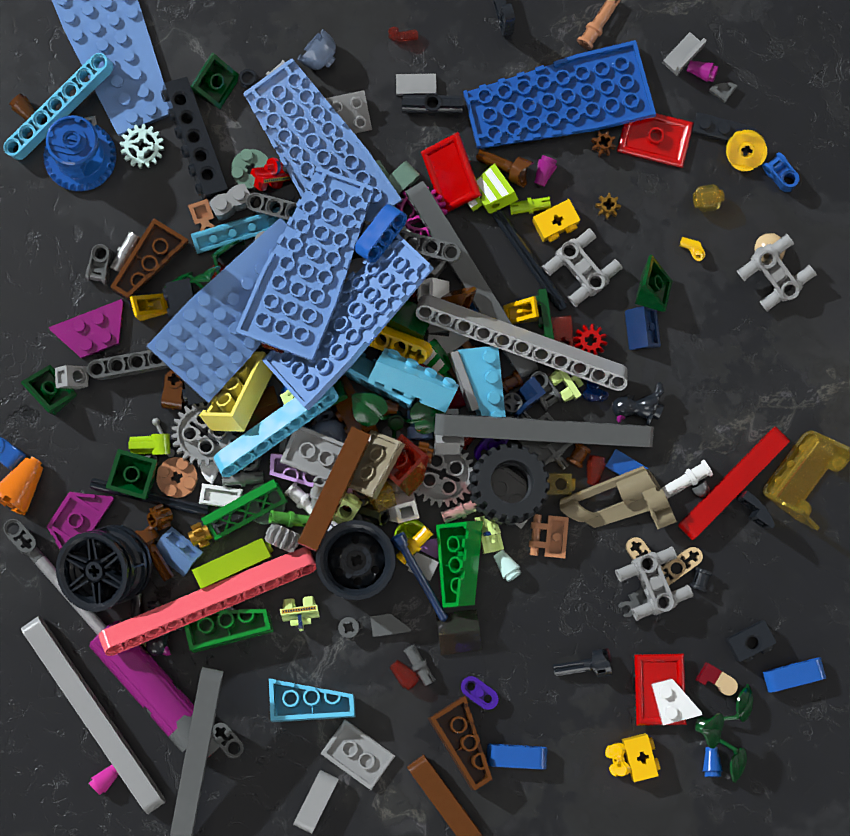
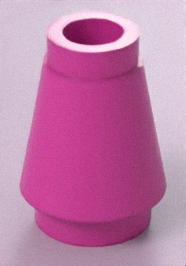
(104, 779)

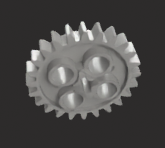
(191, 447)
(436, 491)

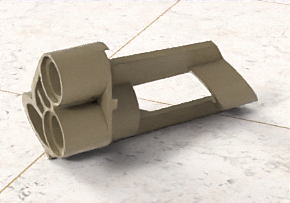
(639, 494)

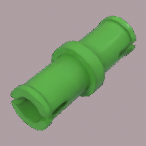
(289, 519)

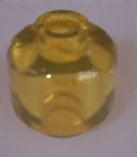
(708, 197)

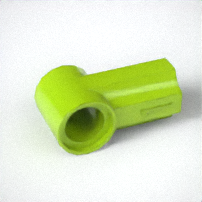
(155, 444)

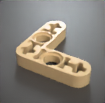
(685, 554)

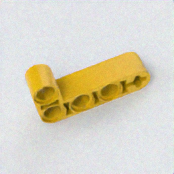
(412, 344)

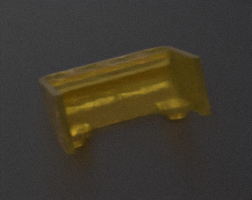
(802, 471)

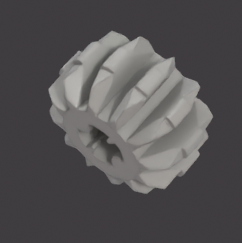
(282, 537)

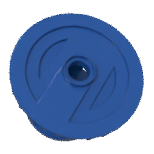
(78, 154)

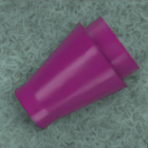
(703, 70)
(545, 169)

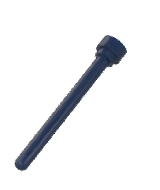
(400, 542)

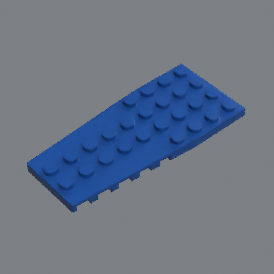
(563, 98)

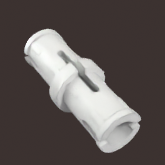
(459, 511)

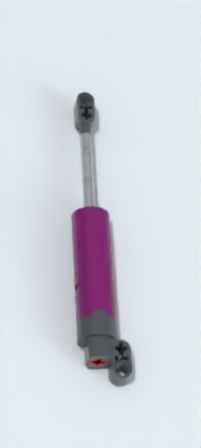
(134, 667)

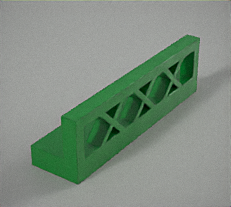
(241, 502)

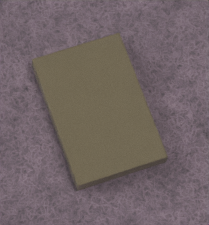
(376, 464)

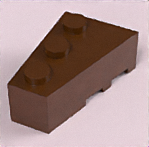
(345, 410)

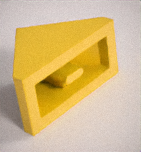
(148, 306)
(522, 311)

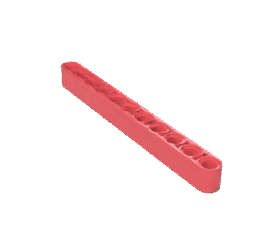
(207, 601)

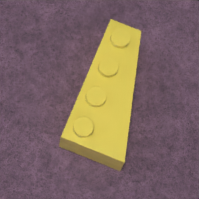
(239, 397)

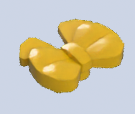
(620, 767)

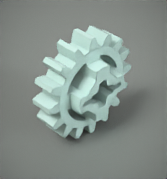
(133, 145)

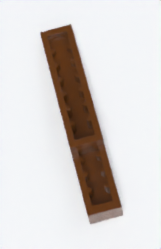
(334, 488)

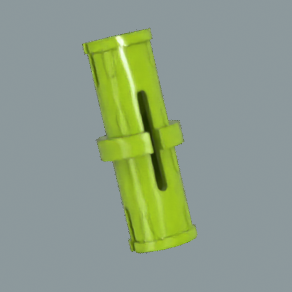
(530, 205)

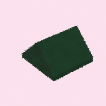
(215, 81)
(654, 286)
(407, 321)
(43, 388)
(132, 474)

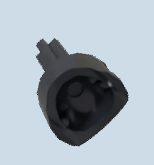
(598, 663)

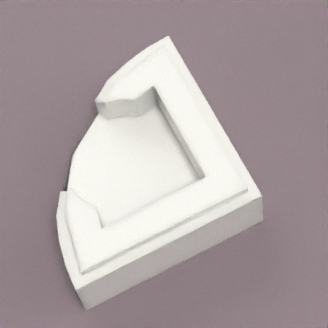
(209, 472)

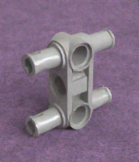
(582, 267)
(776, 272)
(654, 583)

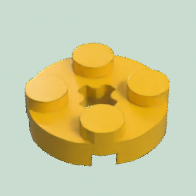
(751, 160)

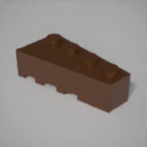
(149, 256)
(458, 734)

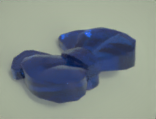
(593, 393)

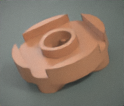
(172, 488)

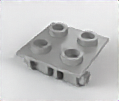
(353, 110)

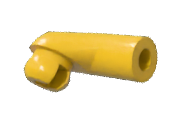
(695, 248)

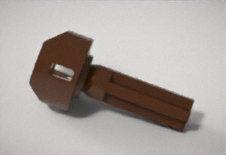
(516, 170)
(150, 536)

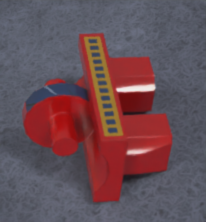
(270, 173)

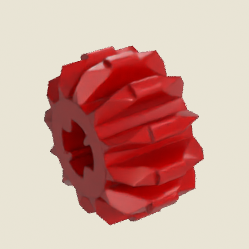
(590, 333)

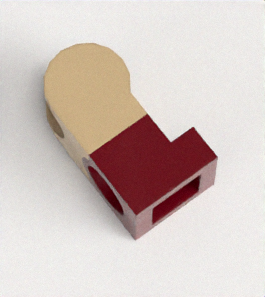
(722, 681)

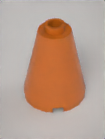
(20, 484)

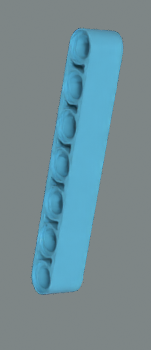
(62, 96)
(269, 433)

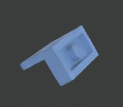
(178, 551)

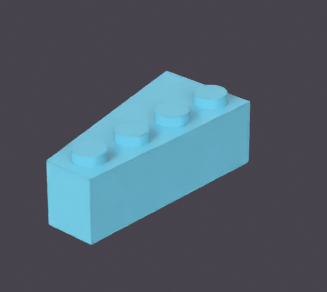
(484, 374)
(413, 380)
(302, 702)

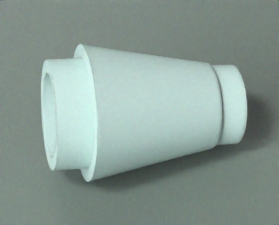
(507, 566)

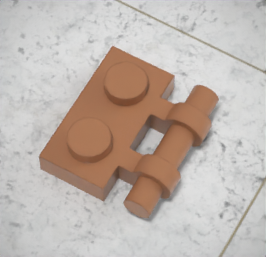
(555, 536)

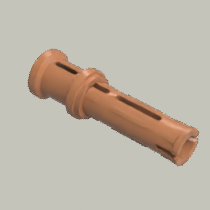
(594, 28)

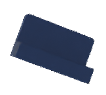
(642, 328)
(530, 394)

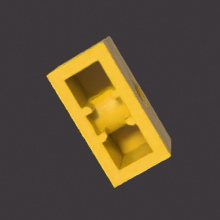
(544, 221)
(639, 769)

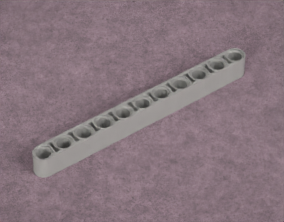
(529, 349)
(93, 715)

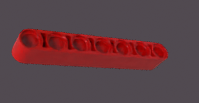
(733, 483)

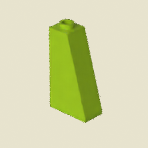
(233, 563)

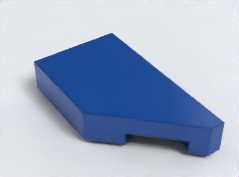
(621, 463)

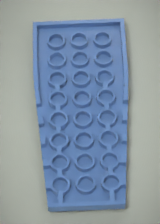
(120, 33)
(313, 135)
(308, 267)
(361, 313)
(202, 336)

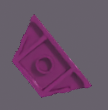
(92, 330)
(78, 515)

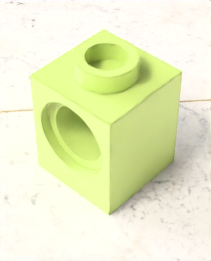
(349, 500)

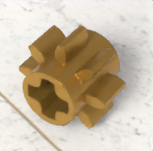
(612, 203)
(200, 535)

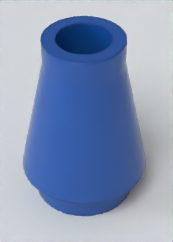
(712, 764)

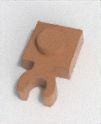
(202, 213)

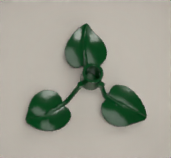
(207, 275)
(370, 407)
(712, 729)

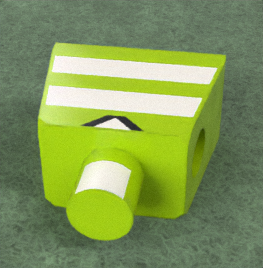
(494, 190)

